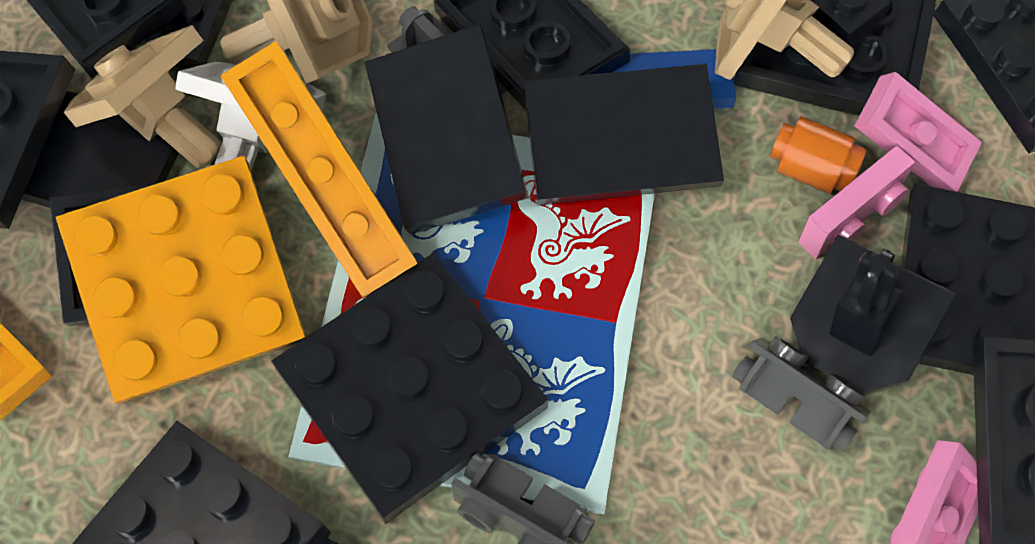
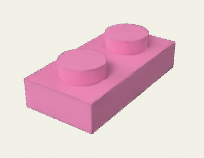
(908, 119)
(874, 190)
(943, 500)

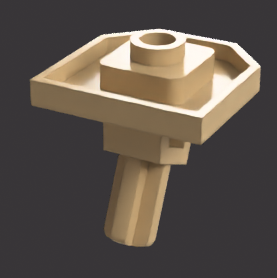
(777, 26)
(317, 32)
(145, 96)

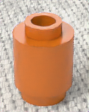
(817, 155)

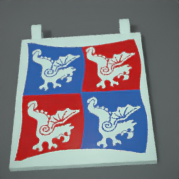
(560, 297)

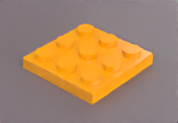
(180, 279)

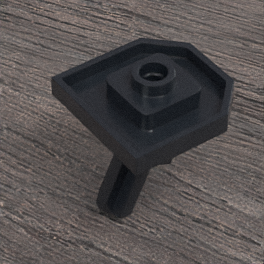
(868, 317)

